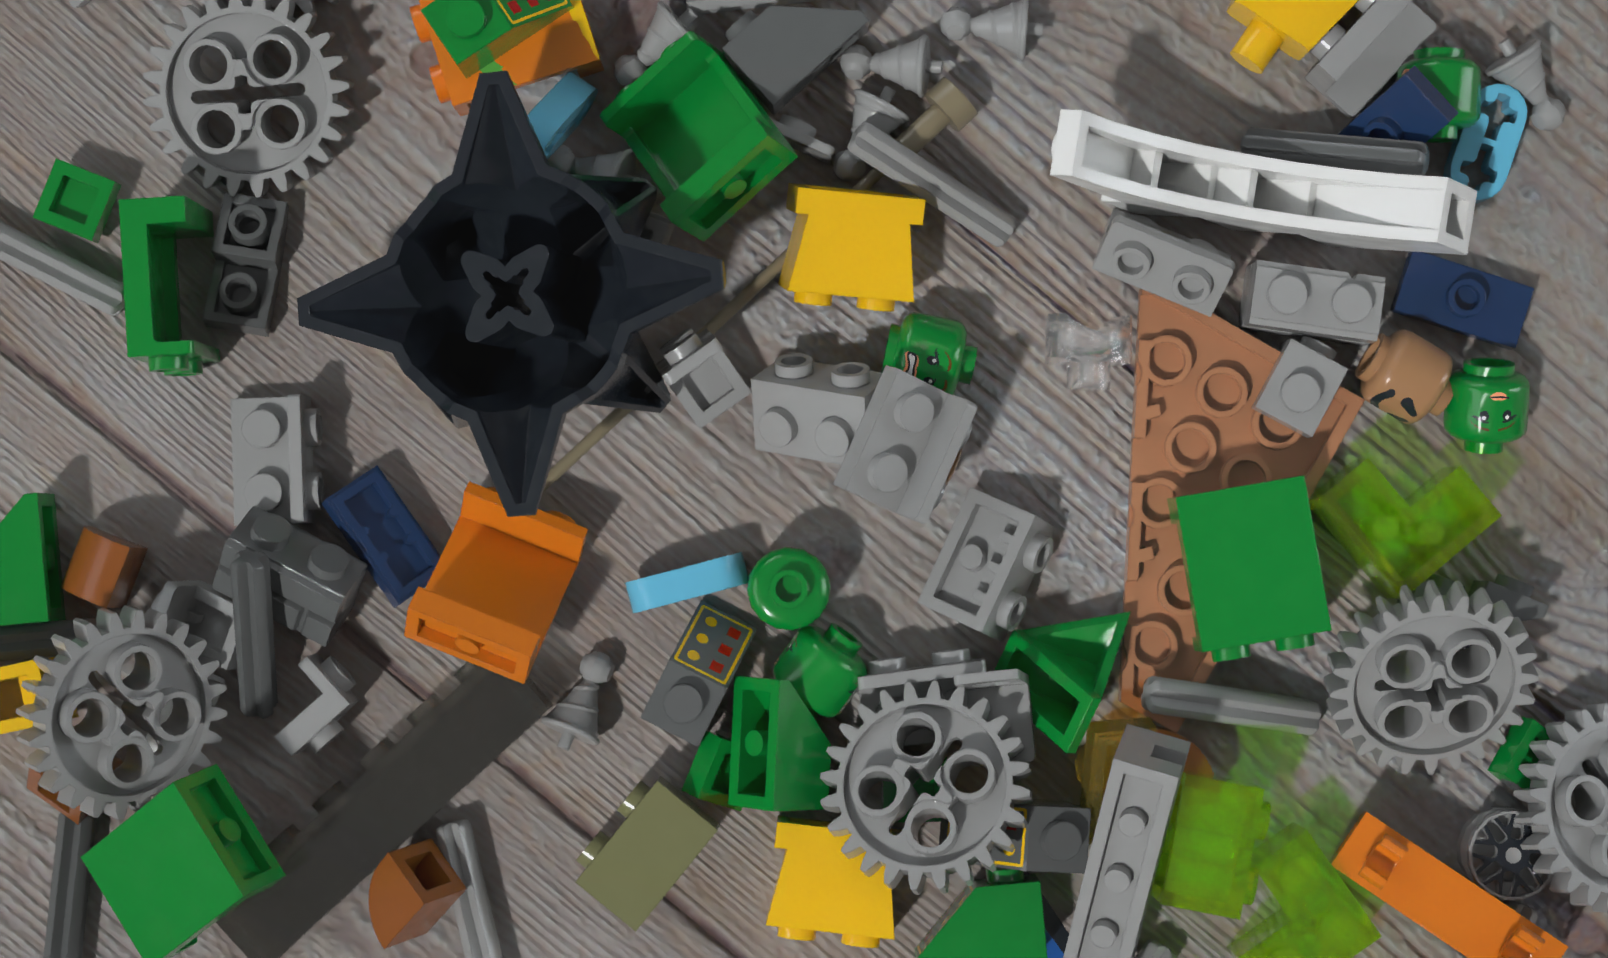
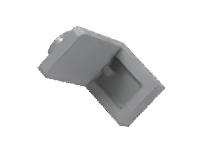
(701, 375)

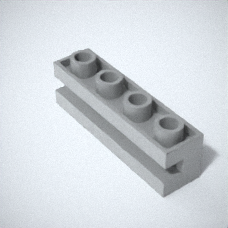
(1127, 844)

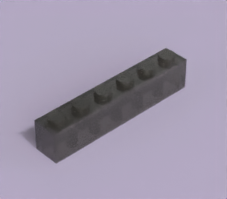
(384, 806)

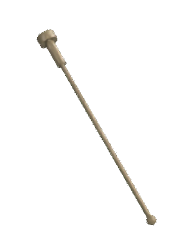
(946, 108)

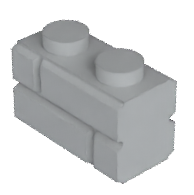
(1311, 303)

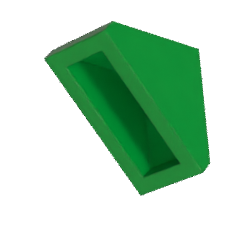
(1066, 672)

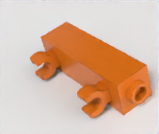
(1438, 895)

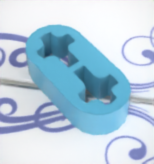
(561, 111)
(1499, 148)
(687, 582)

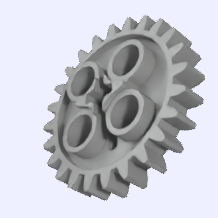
(255, 149)
(1431, 677)
(81, 756)
(975, 818)
(1569, 839)

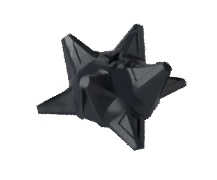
(519, 294)

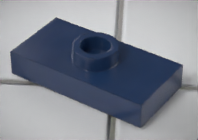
(1405, 111)
(1462, 299)
(383, 535)

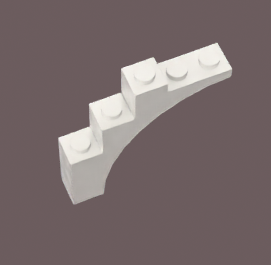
(1261, 193)

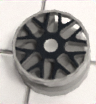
(1493, 855)

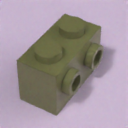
(646, 852)

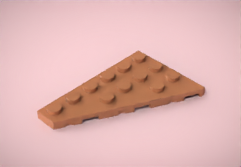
(1189, 438)

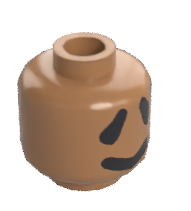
(1405, 376)

